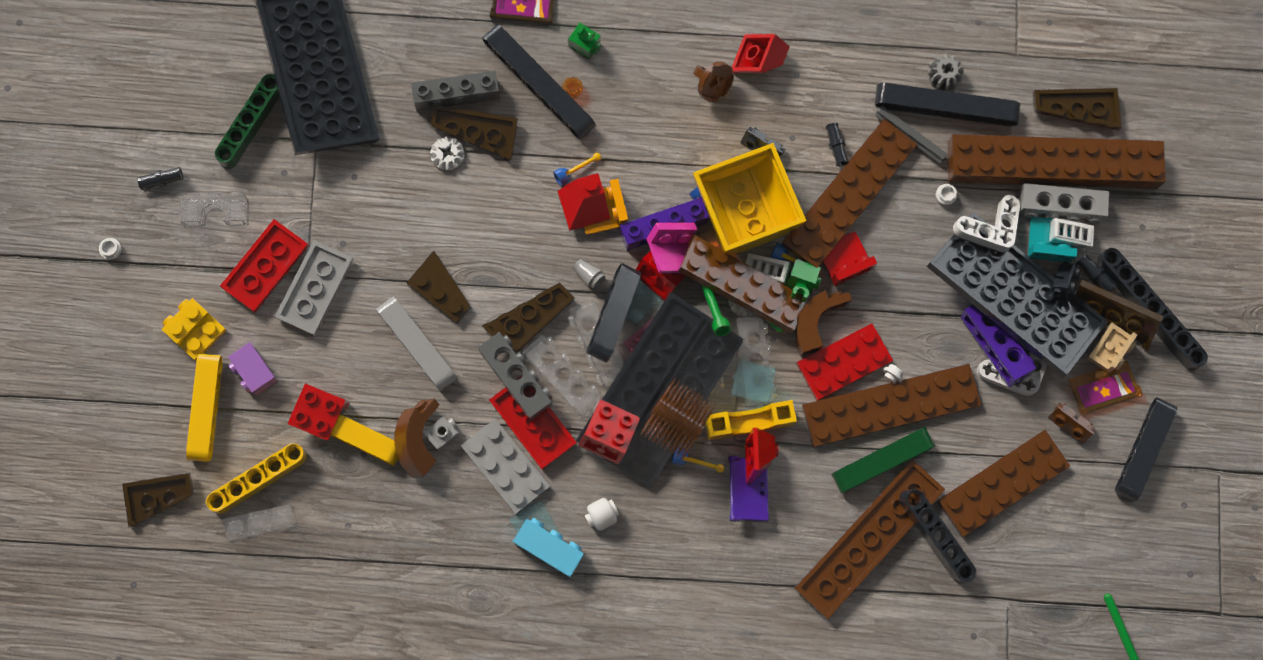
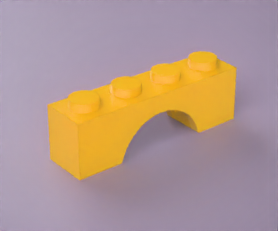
(739, 423)

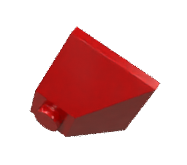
(760, 53)
(584, 202)
(759, 453)

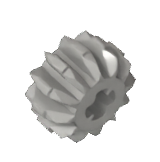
(941, 64)

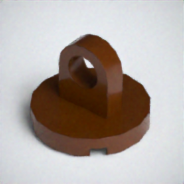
(714, 80)

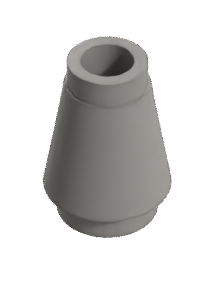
(589, 274)

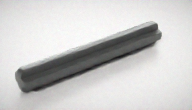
(922, 142)

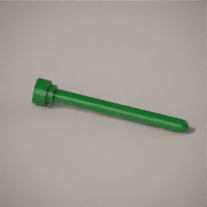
(720, 325)
(1121, 629)

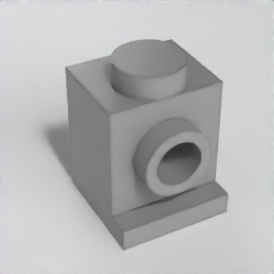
(442, 441)

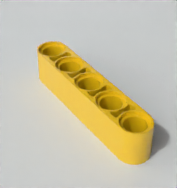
(204, 408)
(365, 440)
(245, 478)

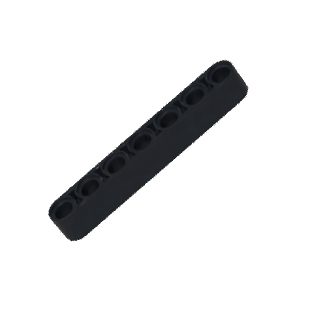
(539, 81)
(947, 104)
(1149, 297)

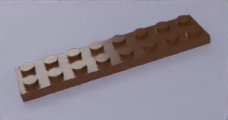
(849, 194)
(891, 405)
(865, 542)

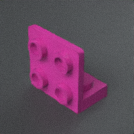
(669, 244)

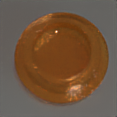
(573, 86)

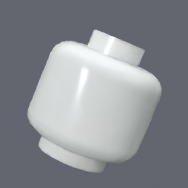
(602, 514)

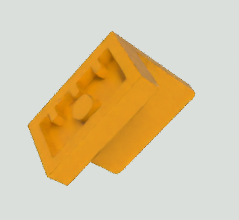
(616, 210)

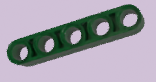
(247, 131)
(883, 460)

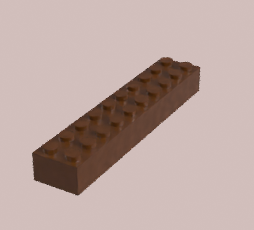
(1056, 161)

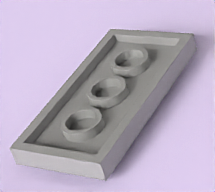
(314, 288)
(505, 466)

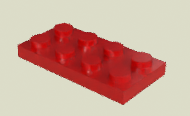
(264, 265)
(844, 362)
(542, 437)

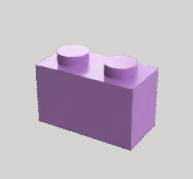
(252, 369)

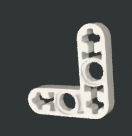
(995, 232)
(1035, 378)

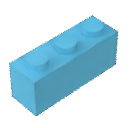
(549, 546)

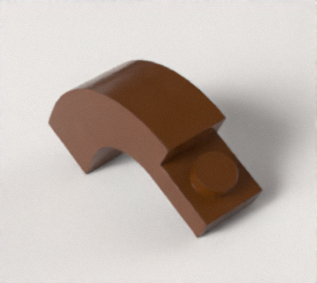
(806, 330)
(409, 441)

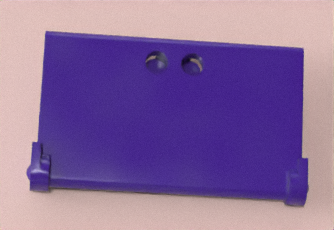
(747, 501)

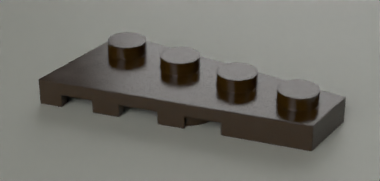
(1087, 106)
(480, 129)
(1122, 313)
(531, 316)

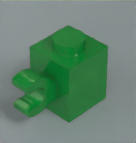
(585, 41)
(803, 279)

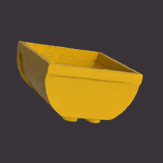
(749, 199)

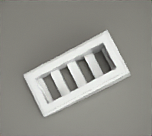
(1055, 227)
(770, 261)

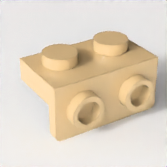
(1111, 348)

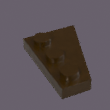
(439, 288)
(154, 495)

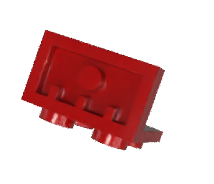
(848, 260)
(659, 282)
(317, 411)
(609, 432)

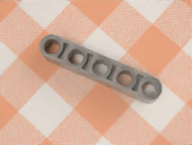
(416, 344)

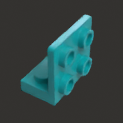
(1041, 248)

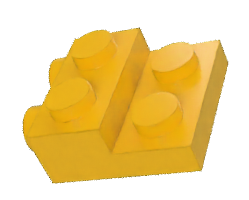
(193, 328)

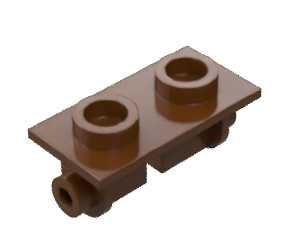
(1064, 417)

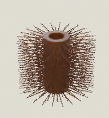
(678, 419)

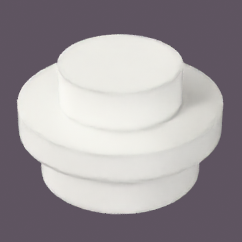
(946, 194)
(110, 248)
(893, 374)

